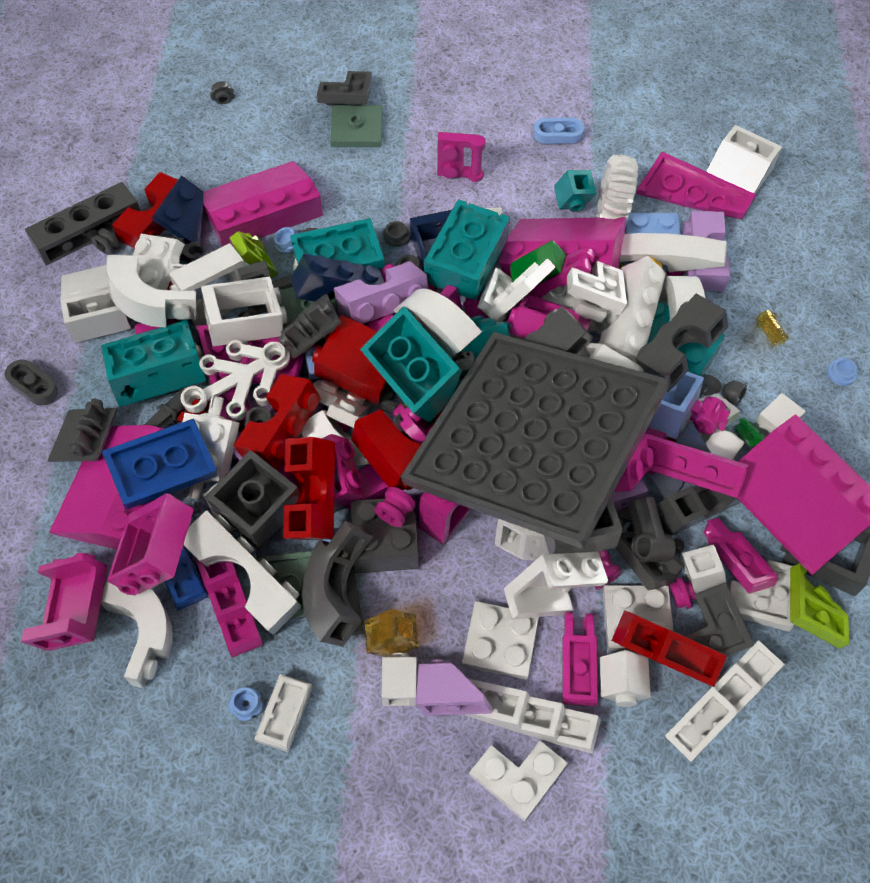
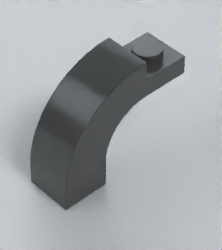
(325, 584)

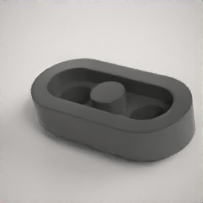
(33, 382)

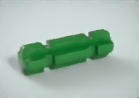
(749, 432)

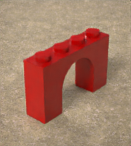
(385, 447)

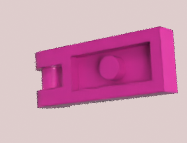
(579, 259)

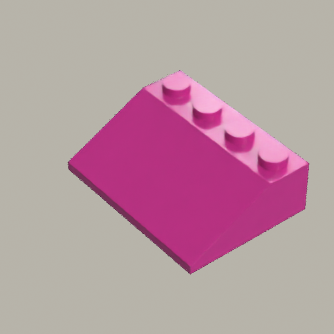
(262, 203)
(570, 234)
(805, 494)
(92, 505)

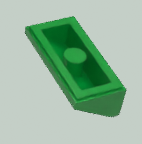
(547, 251)

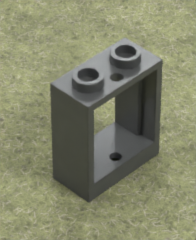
(838, 577)

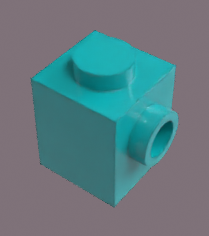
(575, 190)

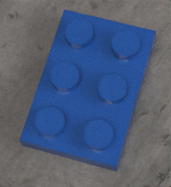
(159, 463)

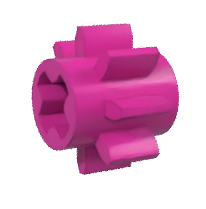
(709, 415)

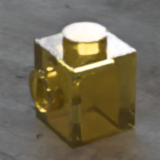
(391, 633)

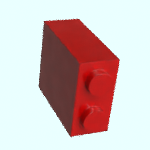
(345, 364)

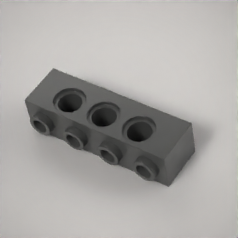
(77, 224)

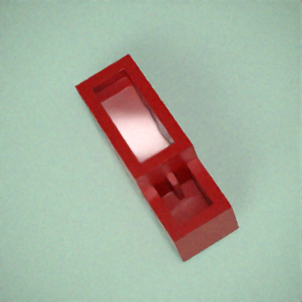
(669, 648)

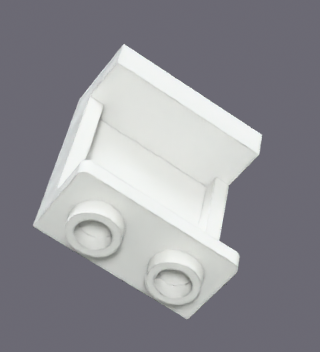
(545, 584)

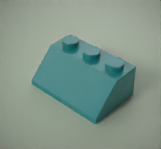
(413, 364)

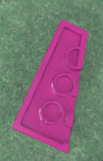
(694, 188)

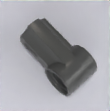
(650, 541)

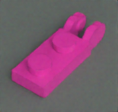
(579, 663)

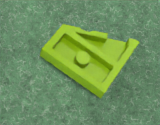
(252, 250)

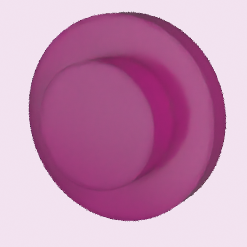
(682, 593)

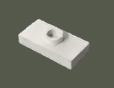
(283, 713)

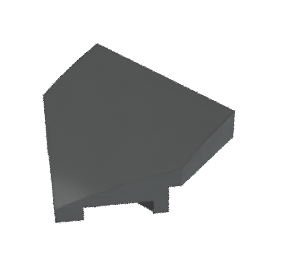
(651, 574)

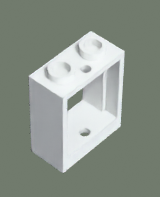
(205, 270)
(243, 294)

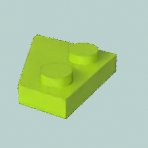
(816, 611)

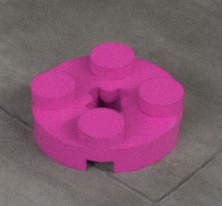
(412, 424)

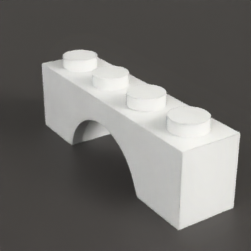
(632, 328)
(268, 600)

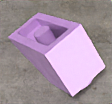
(447, 691)

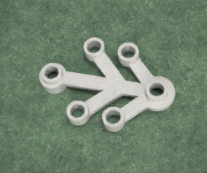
(240, 376)

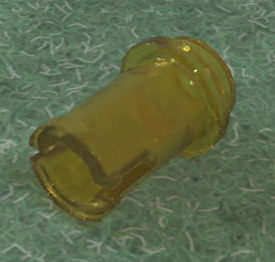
(771, 327)

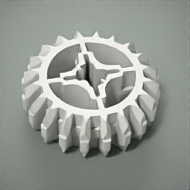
(617, 187)

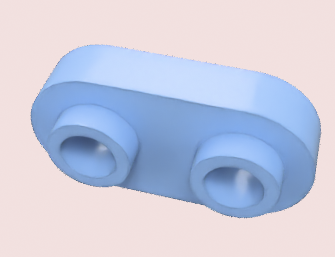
(558, 130)

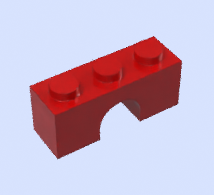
(134, 223)
(294, 403)
(314, 466)

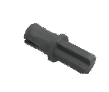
(168, 412)

